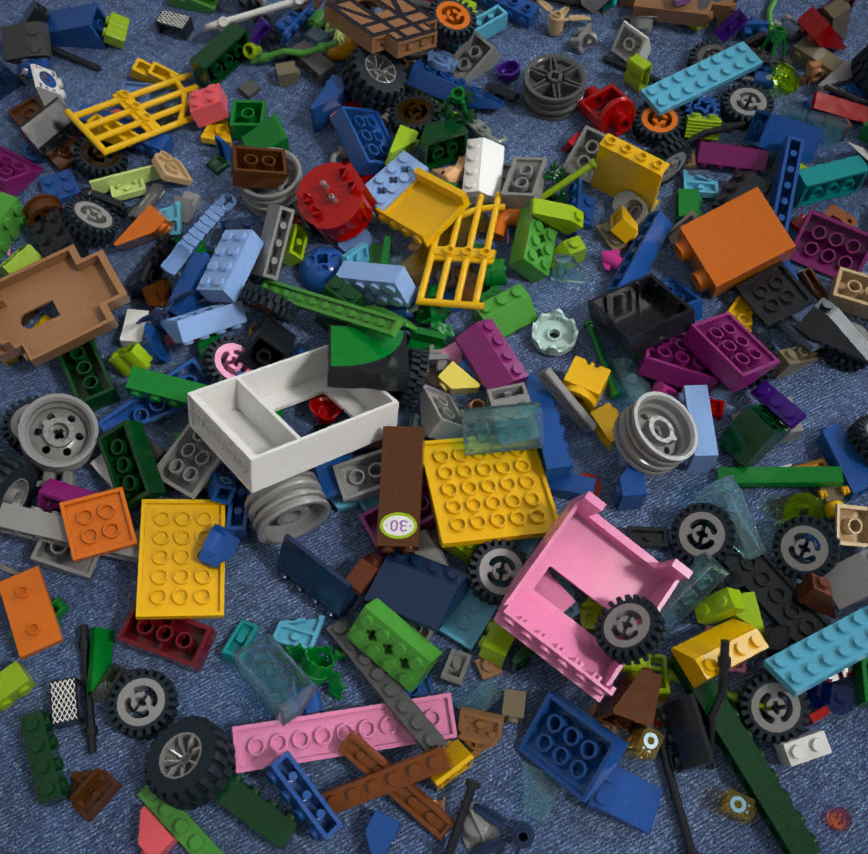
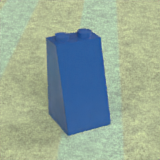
(78, 27)
(770, 129)

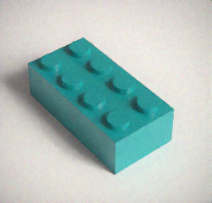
(830, 180)

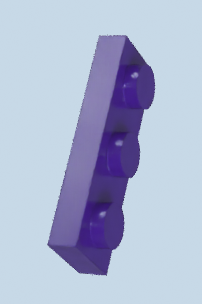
(778, 404)

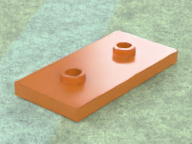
(30, 612)

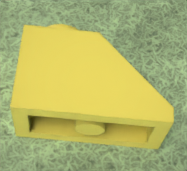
(457, 381)

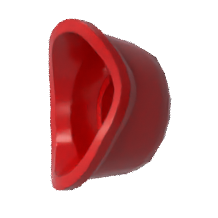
(324, 409)

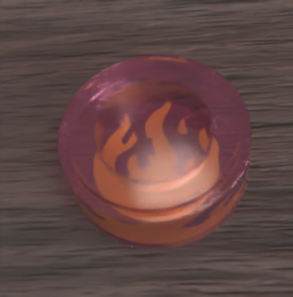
(839, 819)

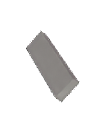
(566, 400)

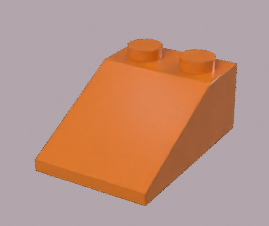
(147, 227)

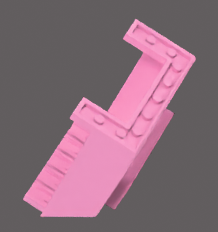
(603, 567)

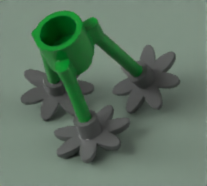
(777, 35)

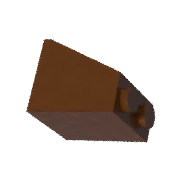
(633, 702)

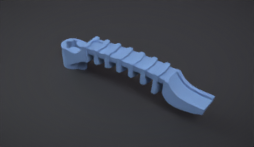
(199, 232)

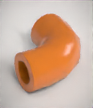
(505, 219)

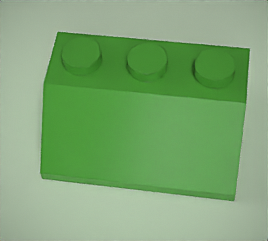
(510, 310)

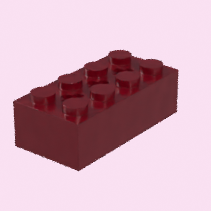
(171, 649)

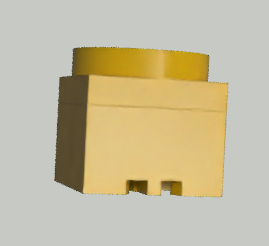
(586, 382)

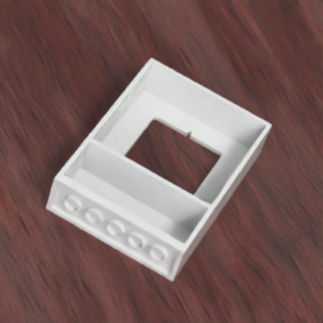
(257, 445)

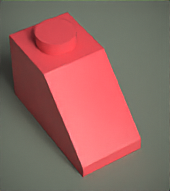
(153, 835)

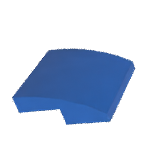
(327, 478)

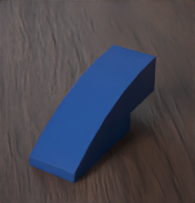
(571, 486)

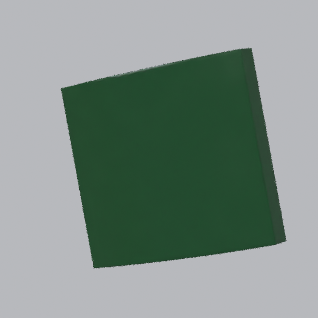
(521, 659)

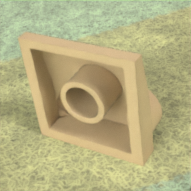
(852, 525)

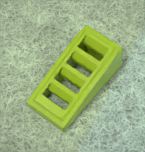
(664, 691)

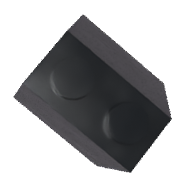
(267, 344)

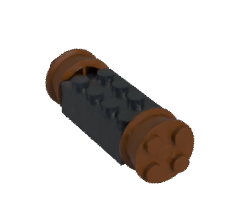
(47, 228)

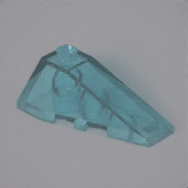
(728, 496)

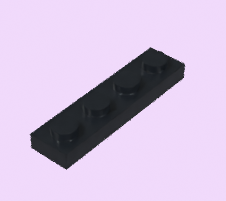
(272, 41)

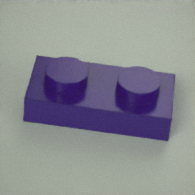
(731, 25)

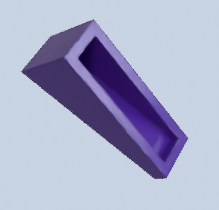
(260, 30)

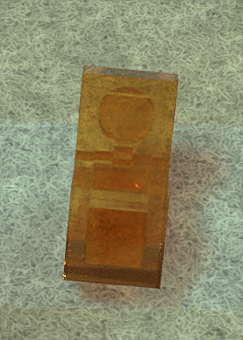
(470, 282)

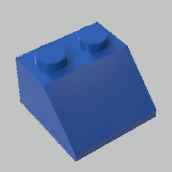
(630, 490)

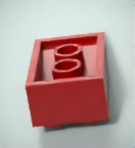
(819, 30)

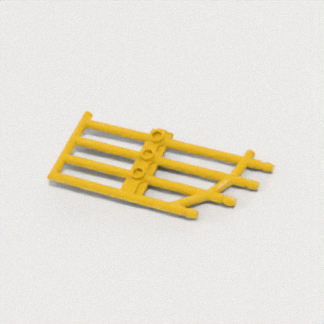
(137, 112)
(465, 255)

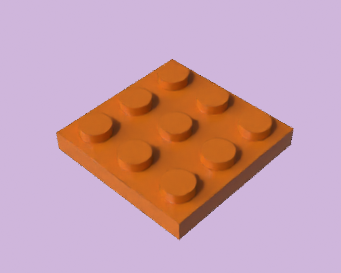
(98, 524)

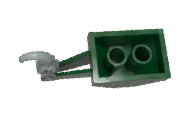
(447, 140)

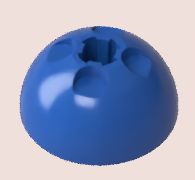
(319, 268)

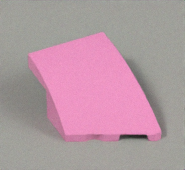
(554, 592)

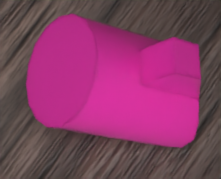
(611, 259)
(662, 387)

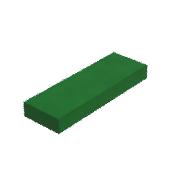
(100, 656)

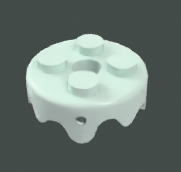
(554, 323)

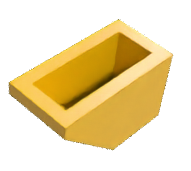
(623, 225)
(605, 419)

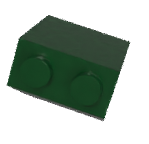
(340, 290)
(752, 435)

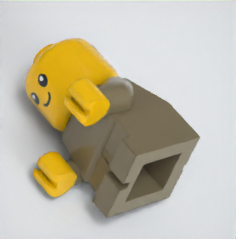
(829, 497)

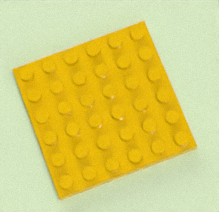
(486, 494)

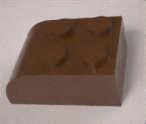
(258, 167)

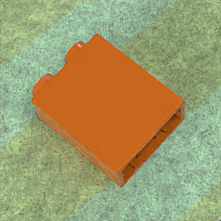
(733, 243)

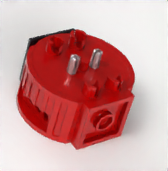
(334, 202)

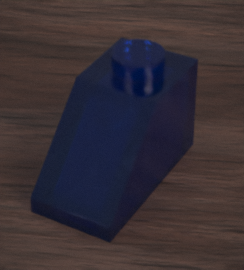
(836, 697)

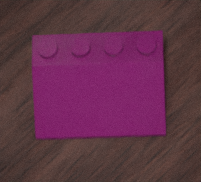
(16, 172)
(829, 245)
(729, 350)
(675, 364)

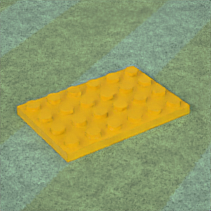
(169, 574)

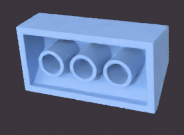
(204, 322)

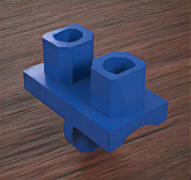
(752, 27)

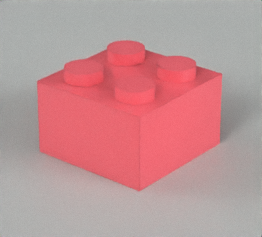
(208, 105)

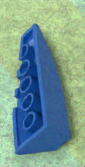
(440, 85)
(147, 411)

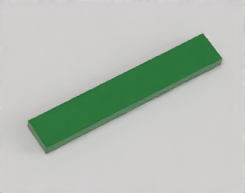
(784, 476)

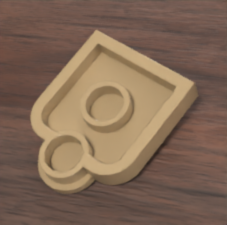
(171, 169)

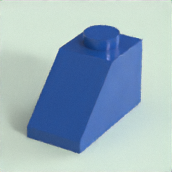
(380, 831)

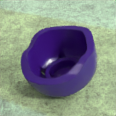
(508, 71)

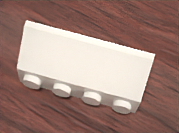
(483, 169)

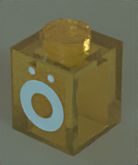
(646, 744)
(737, 806)

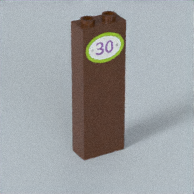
(401, 489)

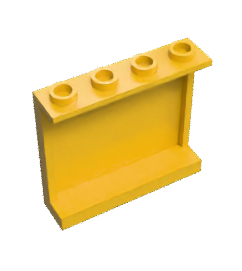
(628, 169)
(425, 208)

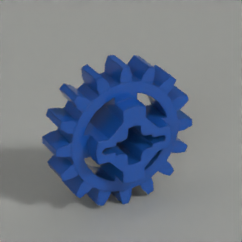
(702, 105)

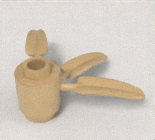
(557, 18)

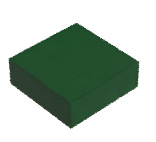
(218, 164)

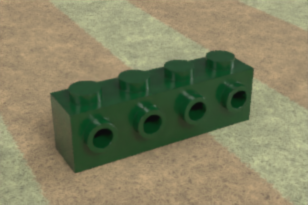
(44, 758)
(257, 812)

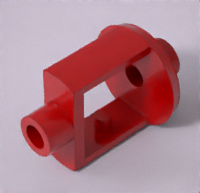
(615, 116)

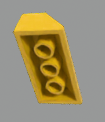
(700, 653)

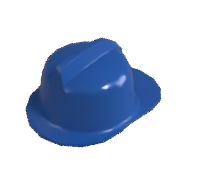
(154, 345)

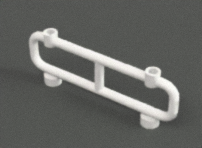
(223, 22)

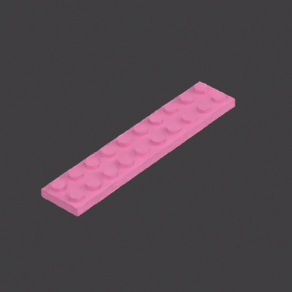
(321, 734)

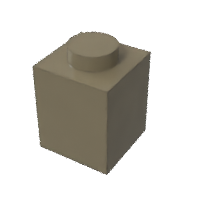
(287, 73)
(513, 706)

